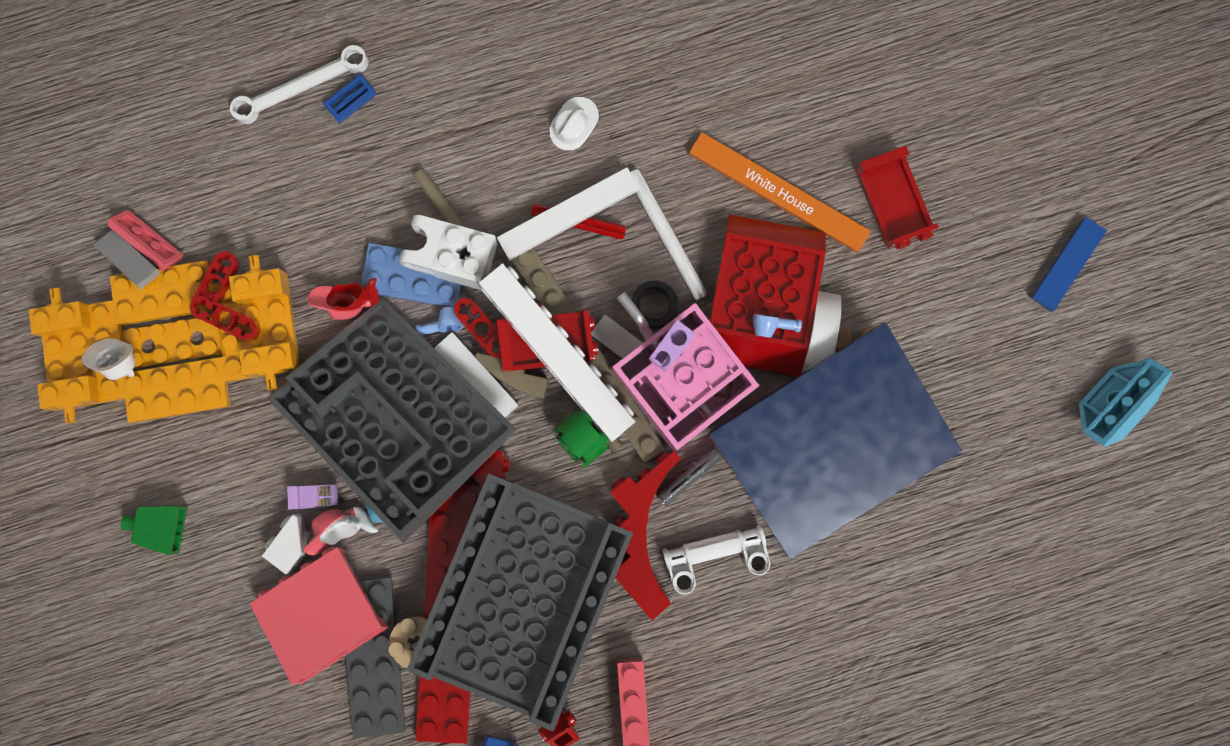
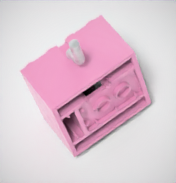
(682, 398)

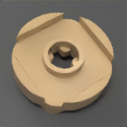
(400, 647)

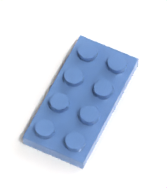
(404, 283)

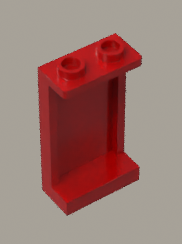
(895, 199)
(517, 355)

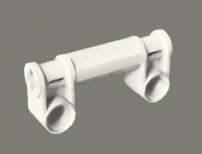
(715, 548)

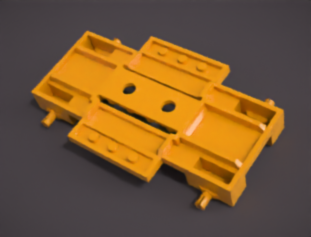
(173, 389)

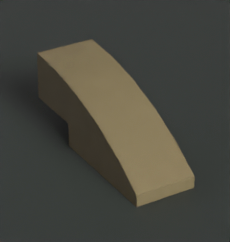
(518, 380)

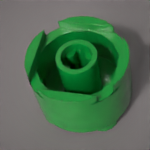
(580, 438)

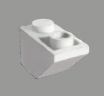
(287, 547)

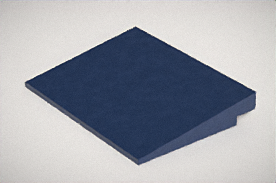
(836, 440)

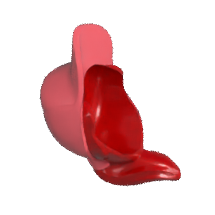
(346, 300)

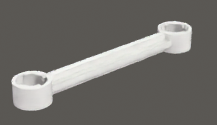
(299, 85)

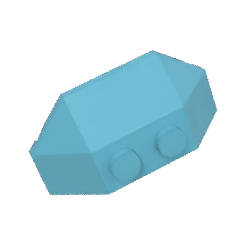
(1122, 400)

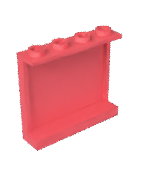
(316, 616)

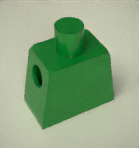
(157, 527)

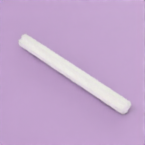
(668, 237)

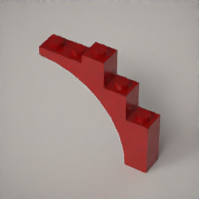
(635, 571)

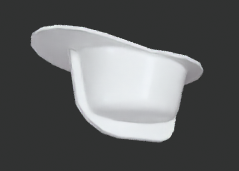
(574, 123)
(110, 358)

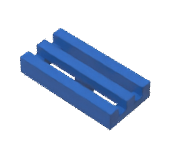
(349, 99)

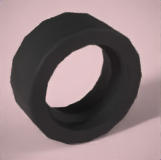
(667, 291)

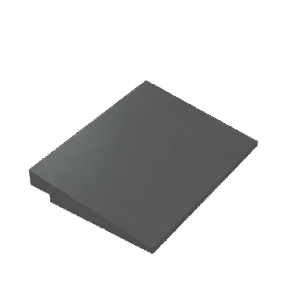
(391, 417)

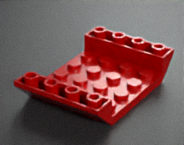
(768, 273)

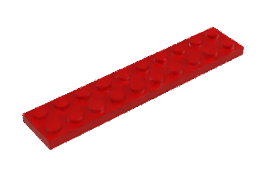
(442, 707)

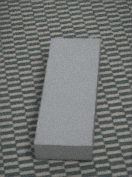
(126, 259)

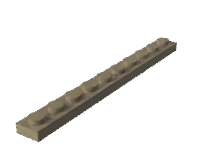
(553, 299)

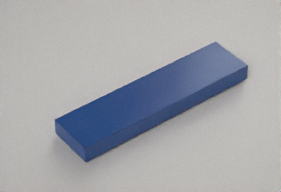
(1068, 264)

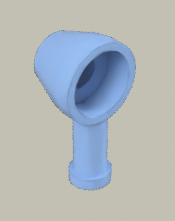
(446, 323)
(766, 325)

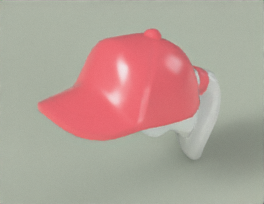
(335, 525)

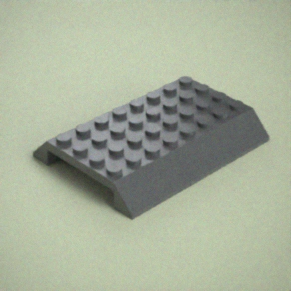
(520, 600)

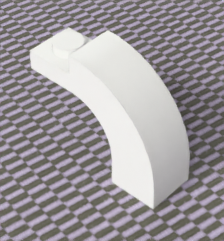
(824, 329)

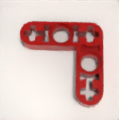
(214, 299)
(485, 341)

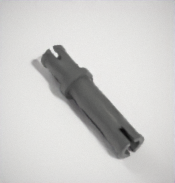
(711, 456)

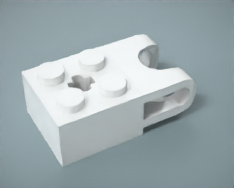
(444, 250)

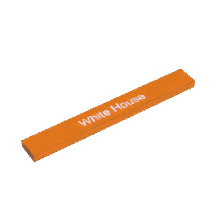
(779, 192)

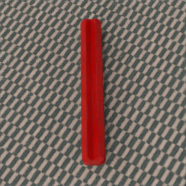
(590, 224)

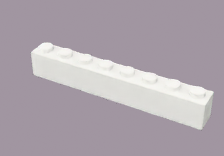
(556, 352)

